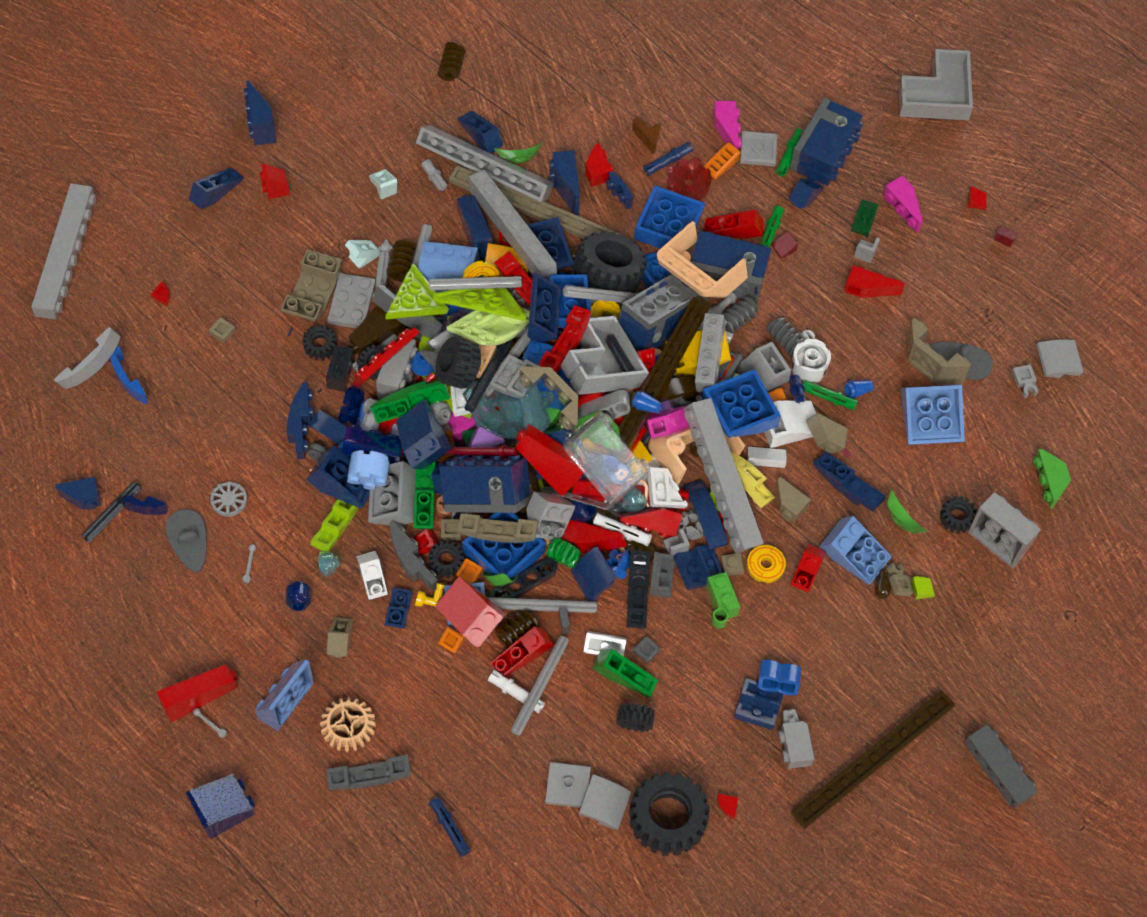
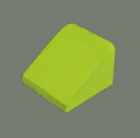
(922, 587)

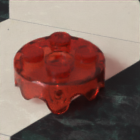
(692, 171)

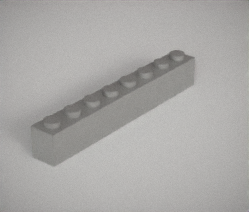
(479, 160)
(511, 225)
(63, 252)
(723, 476)

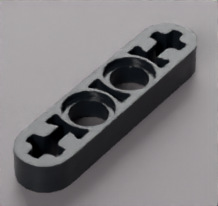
(525, 585)

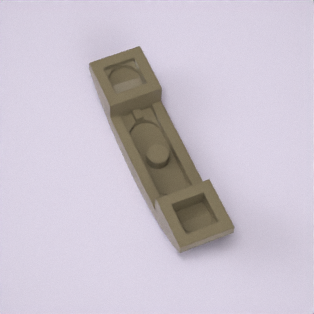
(497, 530)

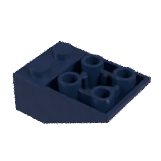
(259, 117)

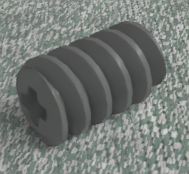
(740, 314)
(784, 335)

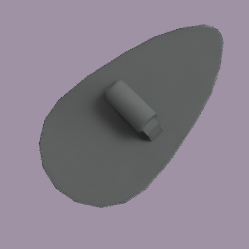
(979, 359)
(188, 538)

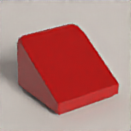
(977, 198)
(426, 541)

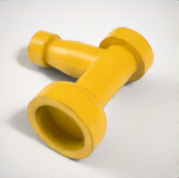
(423, 599)

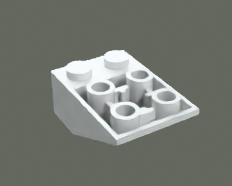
(792, 423)

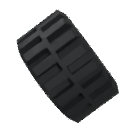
(458, 362)

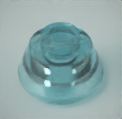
(633, 500)
(327, 563)

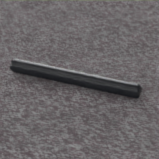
(487, 376)

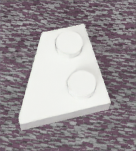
(663, 490)

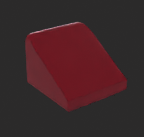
(1005, 236)
(785, 245)

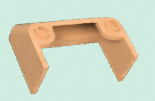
(678, 262)
(669, 446)

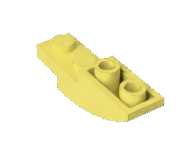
(752, 481)

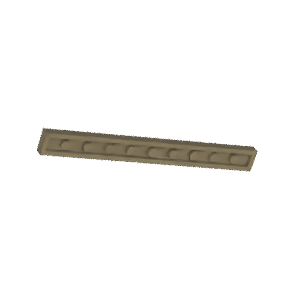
(531, 207)

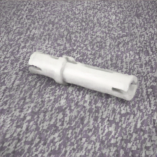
(643, 538)
(508, 686)

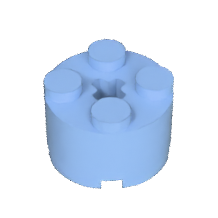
(368, 469)

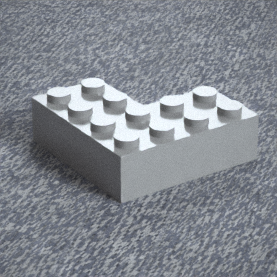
(942, 95)
(595, 367)

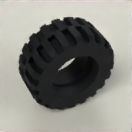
(611, 249)
(669, 787)

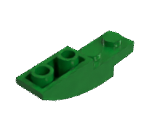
(402, 401)
(424, 498)

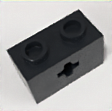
(340, 368)

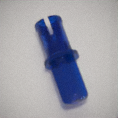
(797, 388)

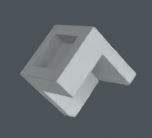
(866, 250)
(676, 544)

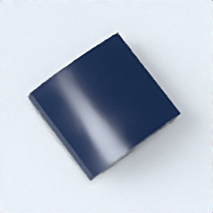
(697, 566)
(593, 574)
(758, 706)

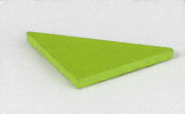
(415, 298)
(492, 301)

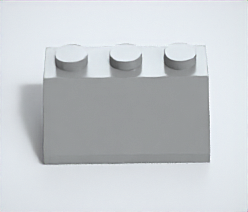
(396, 498)

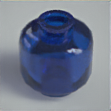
(582, 511)
(298, 596)

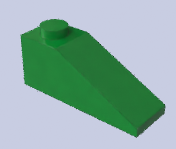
(624, 672)

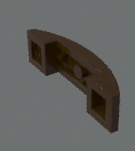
(676, 387)

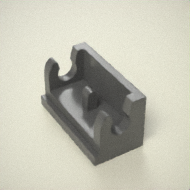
(662, 575)

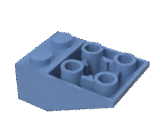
(855, 549)

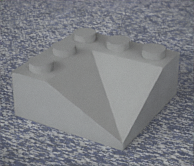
(1004, 530)

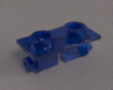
(352, 398)

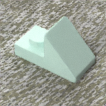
(385, 183)
(362, 252)

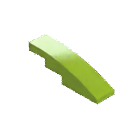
(334, 525)

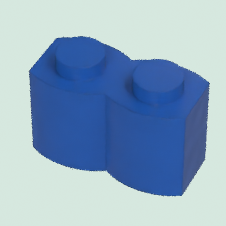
(779, 677)

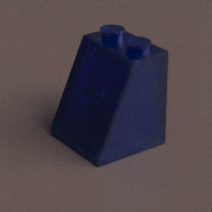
(221, 804)

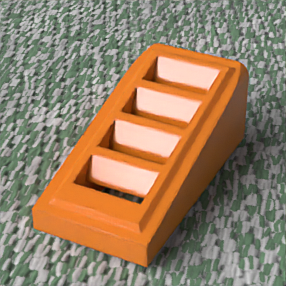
(730, 153)

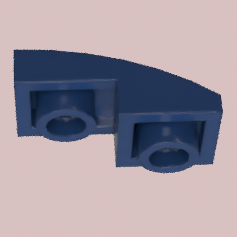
(619, 189)
(328, 427)
(398, 608)

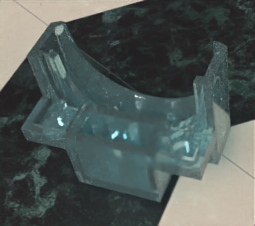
(514, 412)

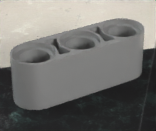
(614, 404)

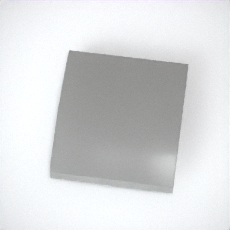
(1059, 358)
(507, 377)
(605, 802)

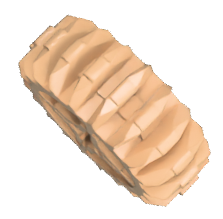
(340, 727)

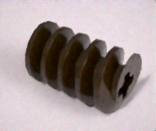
(451, 61)
(401, 260)
(516, 627)

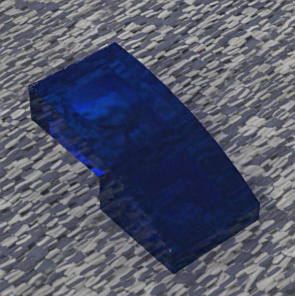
(150, 506)

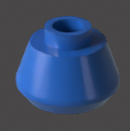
(420, 365)

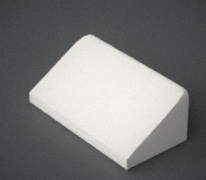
(766, 457)
(598, 642)

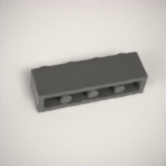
(1001, 767)

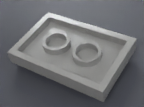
(351, 300)

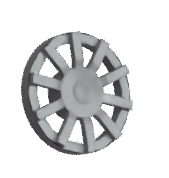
(228, 499)

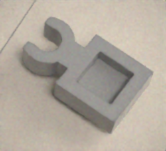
(1025, 378)

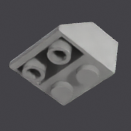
(768, 365)
(551, 513)

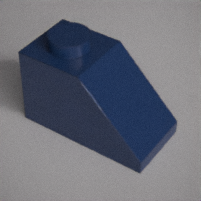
(805, 193)
(81, 493)

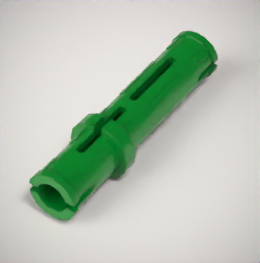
(787, 157)
(776, 214)
(850, 403)

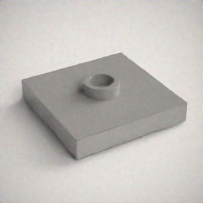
(758, 148)
(567, 784)

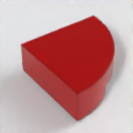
(161, 294)
(728, 805)

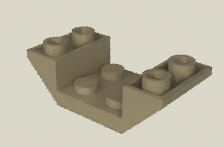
(314, 286)
(933, 364)
(553, 381)

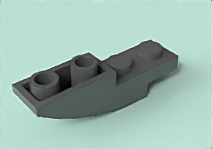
(409, 559)

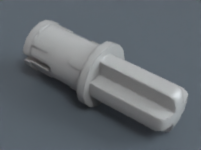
(434, 175)

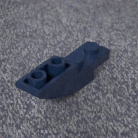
(299, 418)
(847, 483)

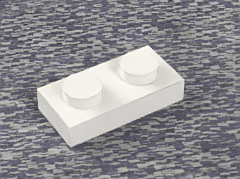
(458, 401)

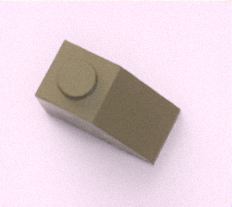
(827, 433)
(790, 501)
(339, 637)

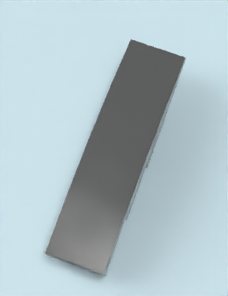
(425, 325)

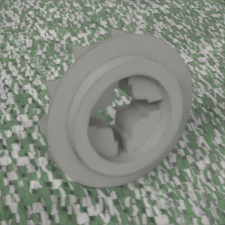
(690, 531)

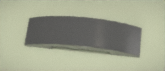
(369, 775)

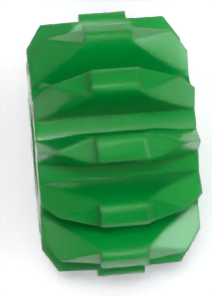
(563, 552)

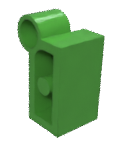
(722, 598)

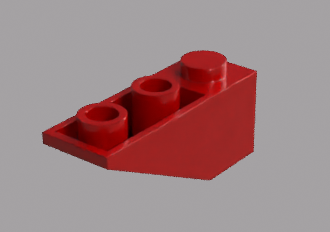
(736, 225)
(871, 284)
(659, 519)
(587, 537)
(522, 652)

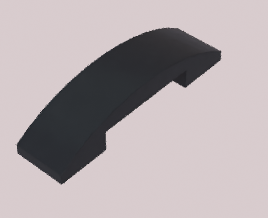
(638, 589)

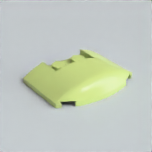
(488, 328)

